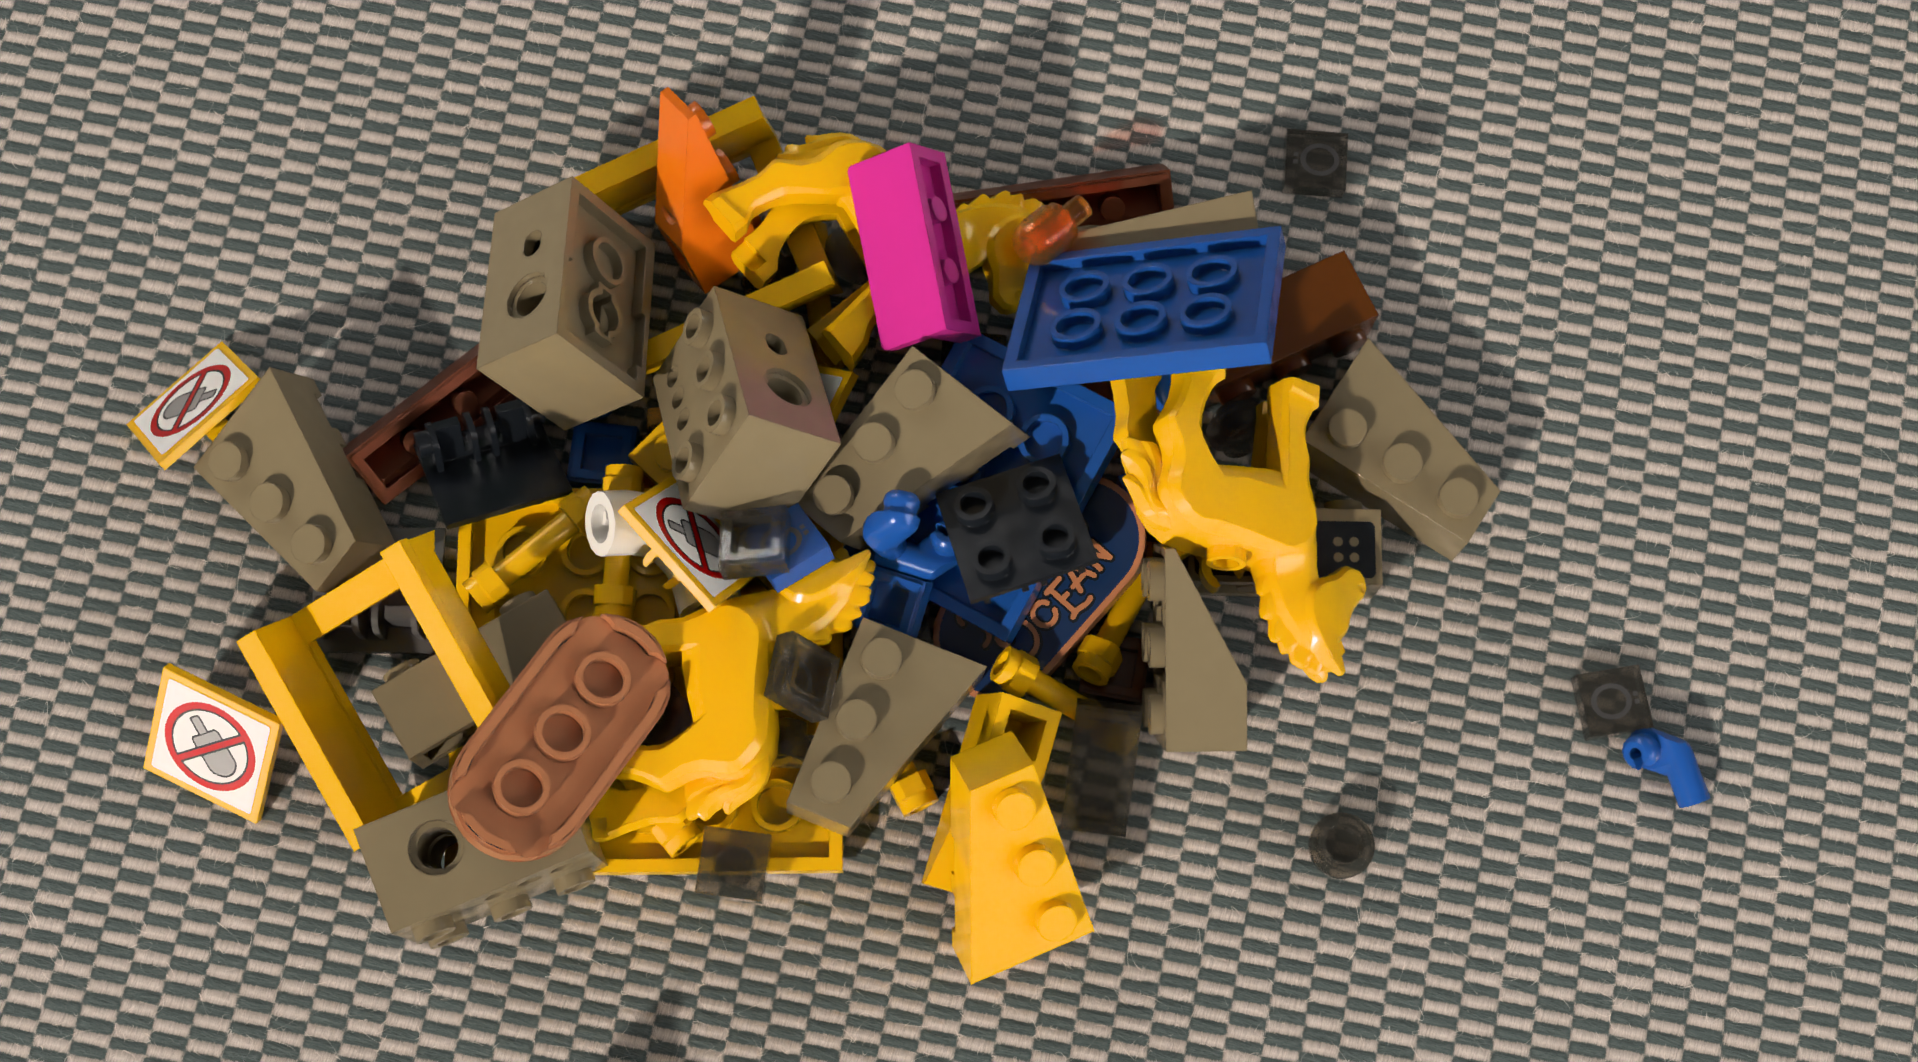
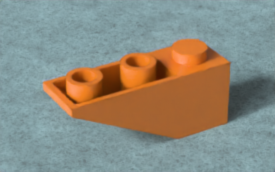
(685, 177)

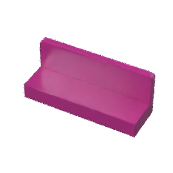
(913, 247)

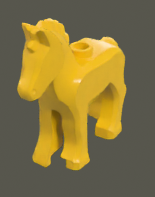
(813, 186)
(1240, 514)
(725, 672)

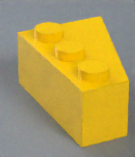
(1009, 863)

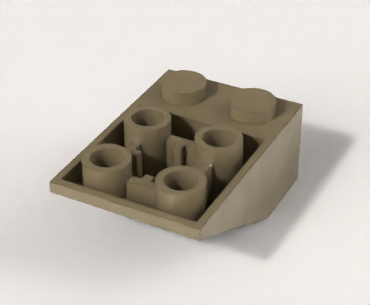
(1197, 686)

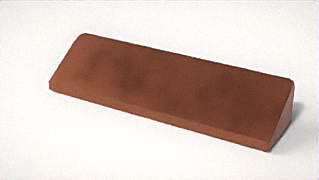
(1111, 194)
(386, 450)

